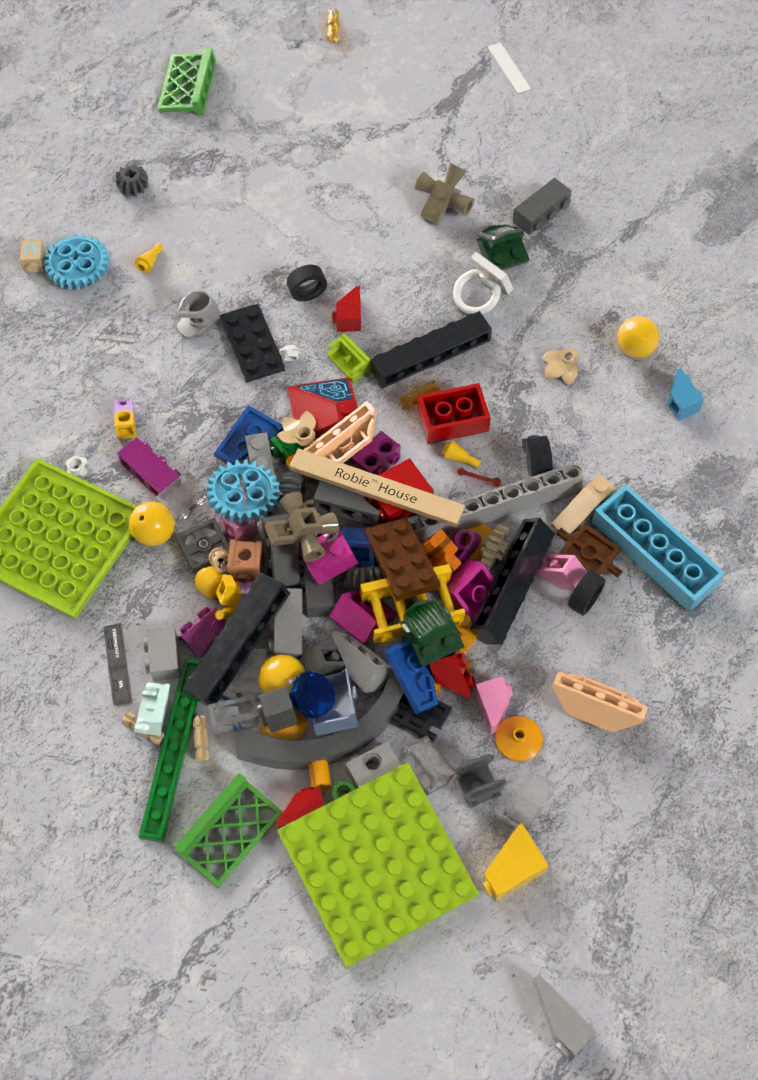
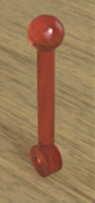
(495, 482)

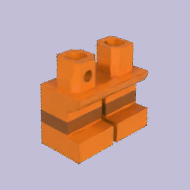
(441, 550)

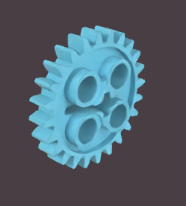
(76, 261)
(227, 497)

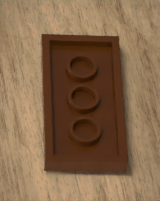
(402, 559)

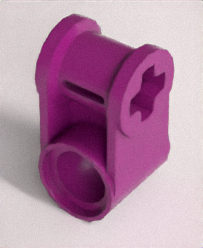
(465, 551)

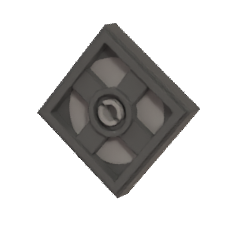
(199, 542)

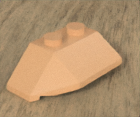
(347, 436)
(598, 703)

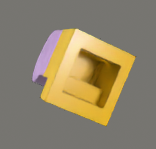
(125, 419)
(232, 592)

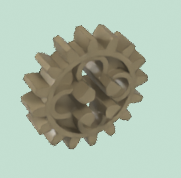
(495, 546)

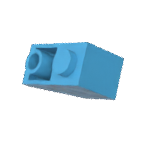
(684, 397)

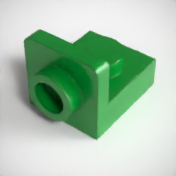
(282, 450)

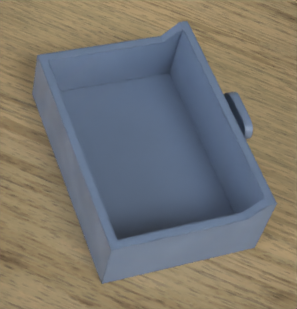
(343, 713)

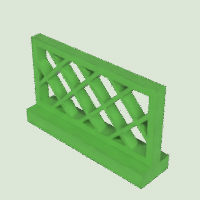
(201, 82)
(212, 816)

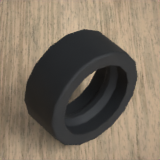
(302, 275)
(586, 592)

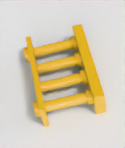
(378, 589)

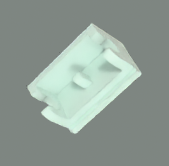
(152, 709)

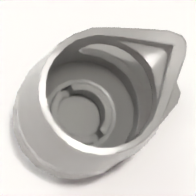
(200, 315)

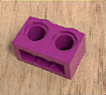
(373, 454)

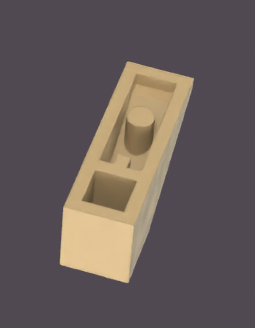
(584, 505)

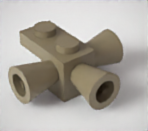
(443, 194)
(301, 527)

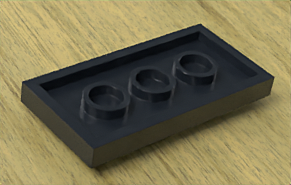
(252, 343)

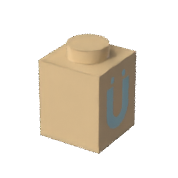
(32, 256)

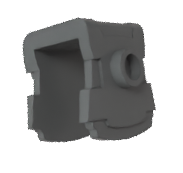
(478, 770)

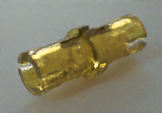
(333, 25)
(411, 397)

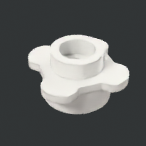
(290, 353)
(77, 462)

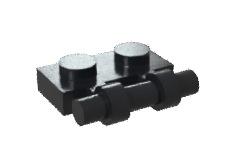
(433, 717)

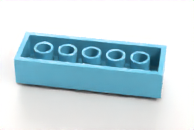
(658, 548)

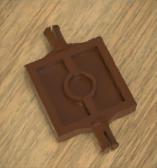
(591, 550)

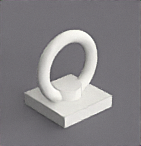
(489, 275)

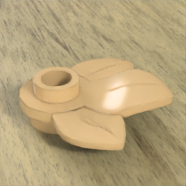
(558, 366)
(296, 429)

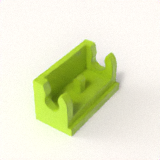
(349, 358)

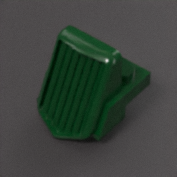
(430, 631)

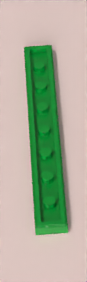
(170, 760)

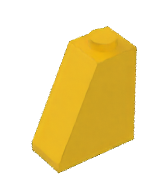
(514, 865)

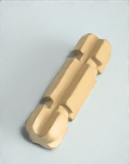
(130, 721)
(201, 739)

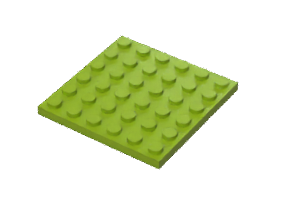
(60, 537)
(377, 864)

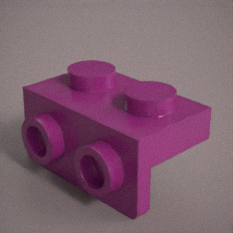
(202, 631)

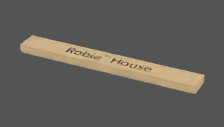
(377, 487)

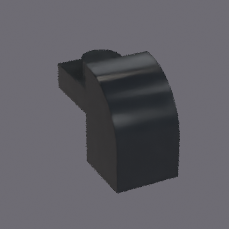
(538, 454)

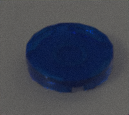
(312, 694)

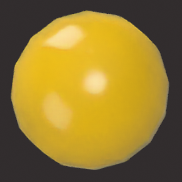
(638, 337)
(151, 524)
(279, 672)

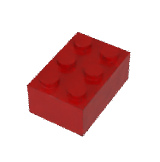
(453, 413)

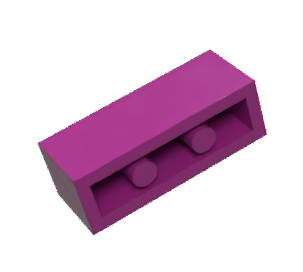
(147, 466)

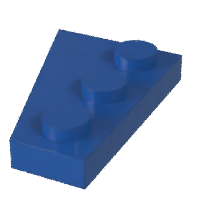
(249, 423)
(413, 678)

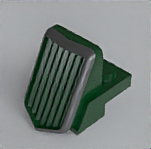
(503, 246)

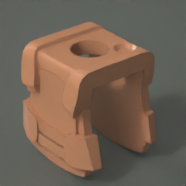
(245, 560)

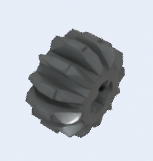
(131, 180)
(290, 483)
(362, 574)

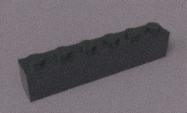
(430, 349)
(512, 581)
(236, 640)

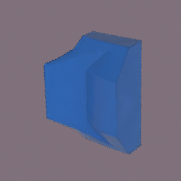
(359, 545)

